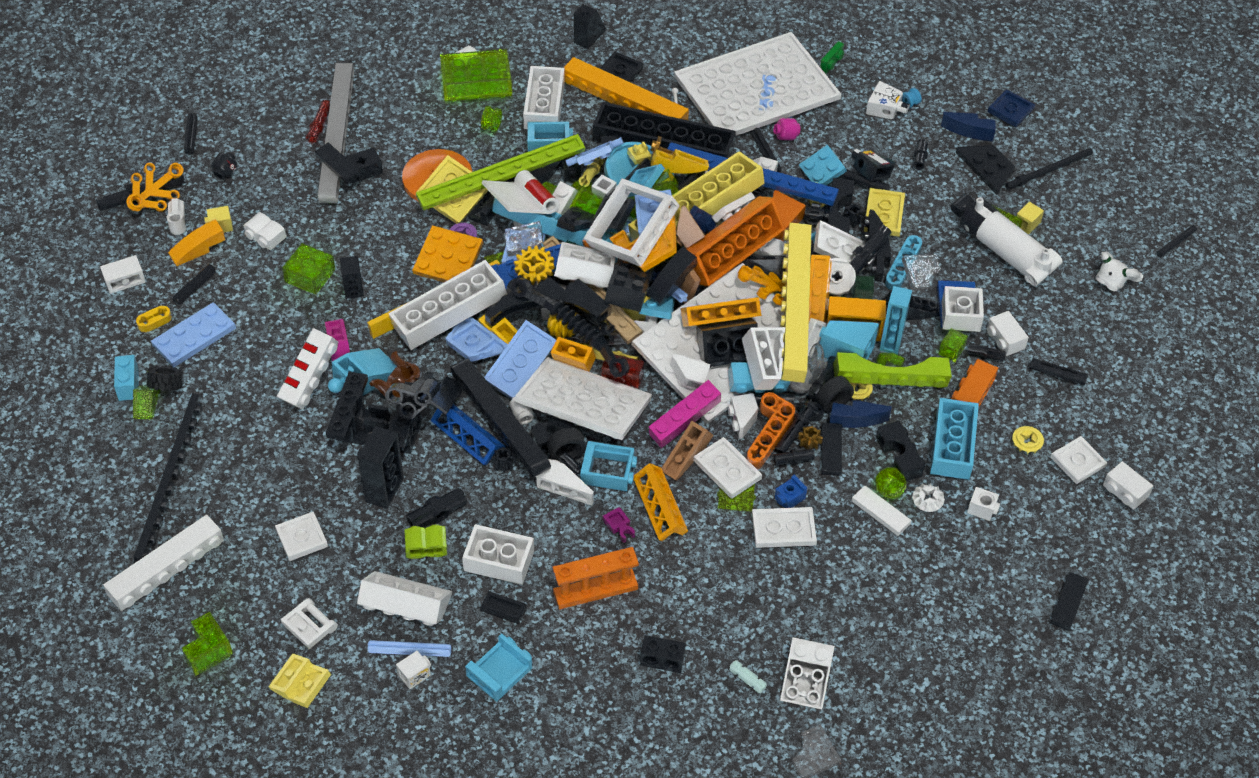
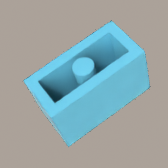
(125, 376)

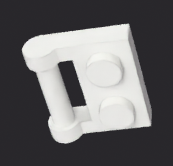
(304, 628)

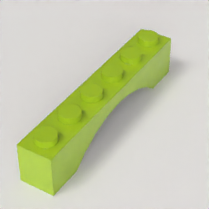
(929, 373)

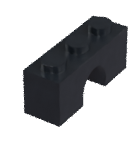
(895, 438)

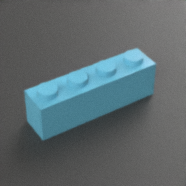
(895, 319)

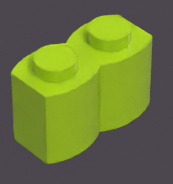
(425, 542)

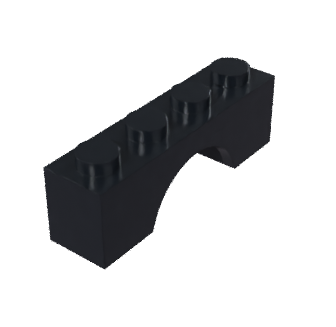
(843, 199)

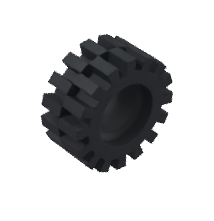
(164, 378)

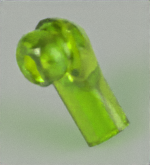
(891, 357)

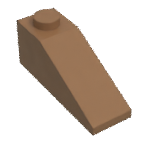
(690, 444)

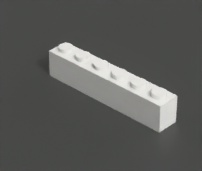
(163, 563)

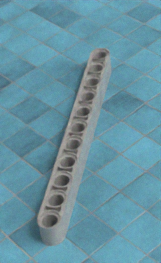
(336, 128)

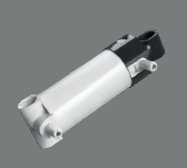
(1005, 238)

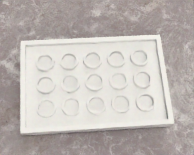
(583, 398)

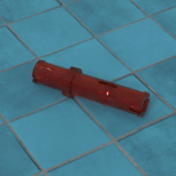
(317, 125)

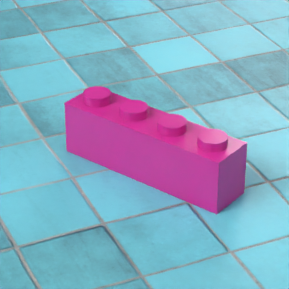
(682, 414)

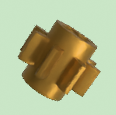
(810, 437)

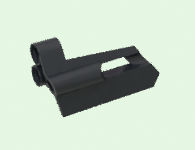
(424, 392)

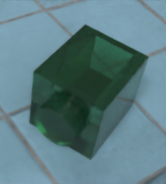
(863, 287)

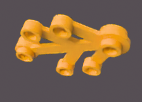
(152, 189)
(746, 274)

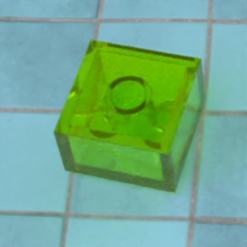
(308, 268)

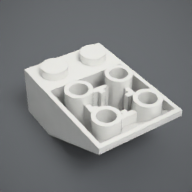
(807, 673)

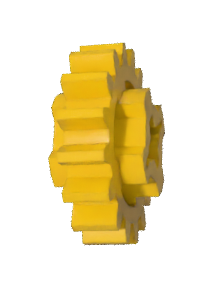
(529, 259)

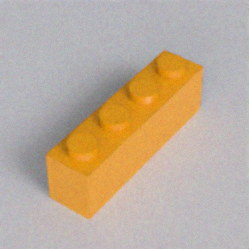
(720, 312)

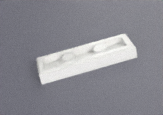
(881, 510)

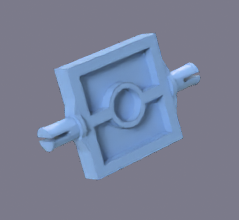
(600, 151)

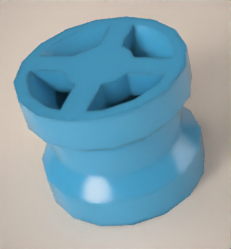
(912, 97)

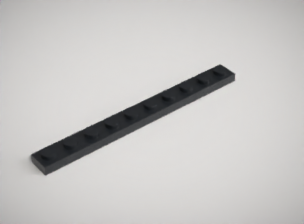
(166, 484)

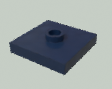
(1011, 108)

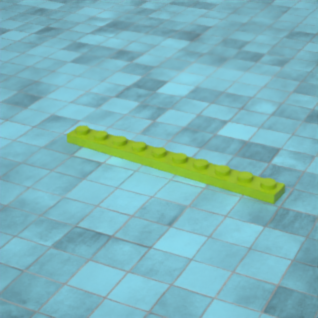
(500, 171)

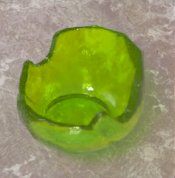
(890, 483)

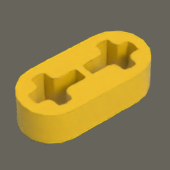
(153, 318)

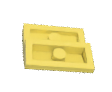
(299, 680)

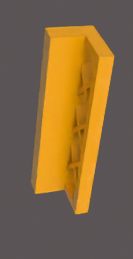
(819, 286)
(663, 497)

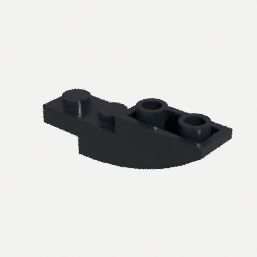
(883, 255)

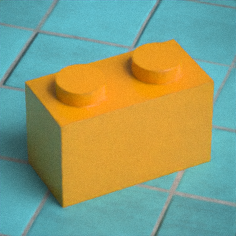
(573, 354)

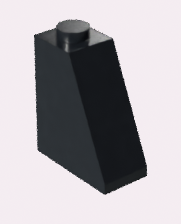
(587, 26)

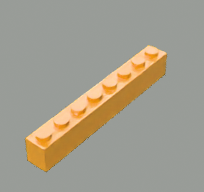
(618, 90)

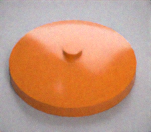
(423, 165)

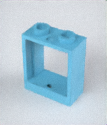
(547, 130)
(609, 452)

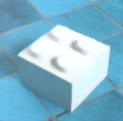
(962, 308)

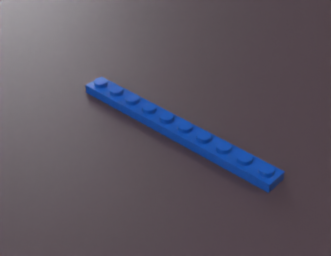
(775, 180)

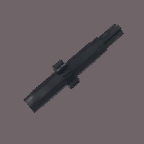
(120, 197)
(864, 254)

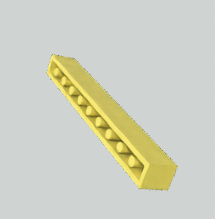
(796, 301)

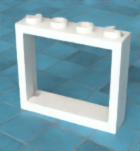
(650, 233)

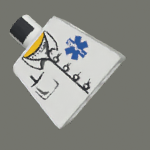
(886, 102)

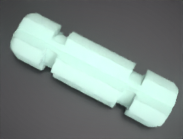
(748, 676)

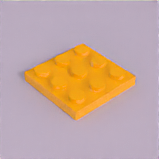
(446, 254)

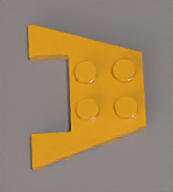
(663, 249)

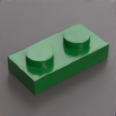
(830, 59)

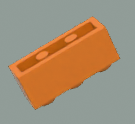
(977, 383)

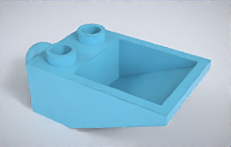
(370, 362)

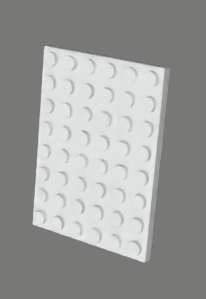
(731, 85)
(671, 337)

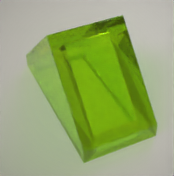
(144, 402)

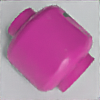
(787, 129)

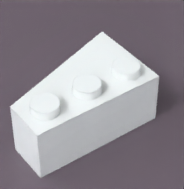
(764, 354)

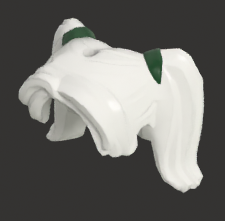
(1119, 270)

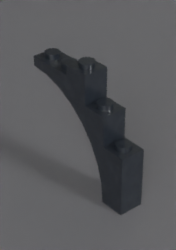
(576, 295)

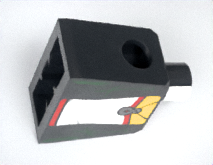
(872, 164)

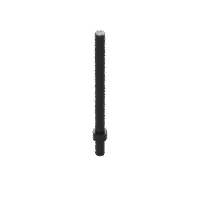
(1022, 179)

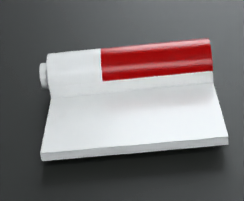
(523, 194)

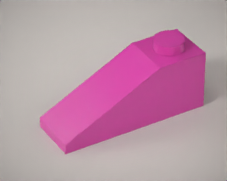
(337, 330)

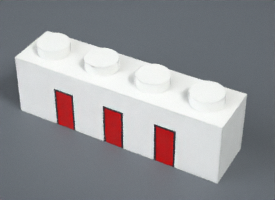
(308, 369)

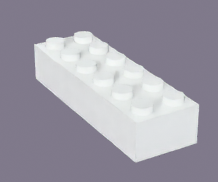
(448, 304)

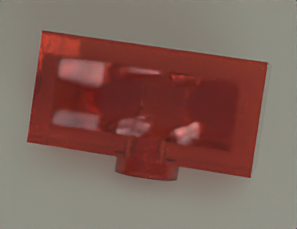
(632, 378)

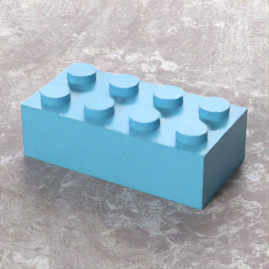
(954, 438)

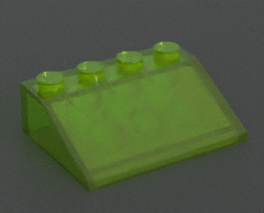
(476, 75)

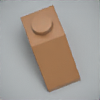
(687, 229)

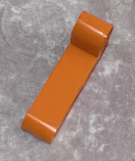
(776, 419)

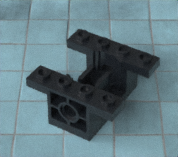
(353, 422)

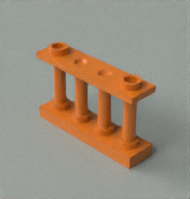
(598, 587)

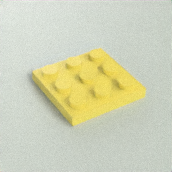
(460, 207)

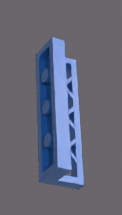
(473, 428)

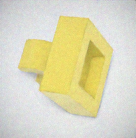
(638, 153)

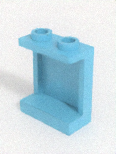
(500, 668)

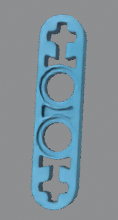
(901, 275)

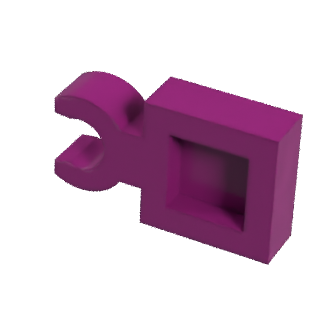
(619, 522)

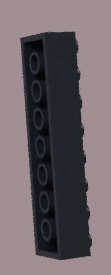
(645, 126)

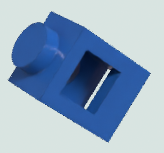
(791, 492)

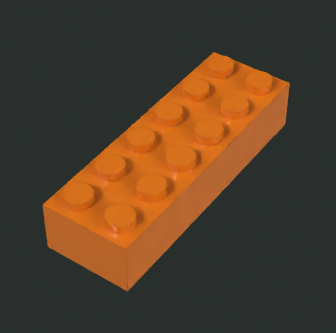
(736, 239)

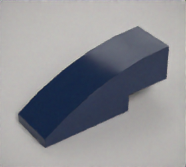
(969, 125)
(859, 414)

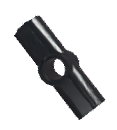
(437, 508)

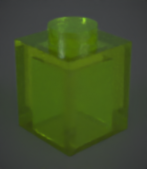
(953, 345)

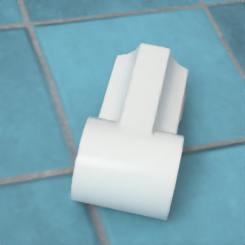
(176, 216)

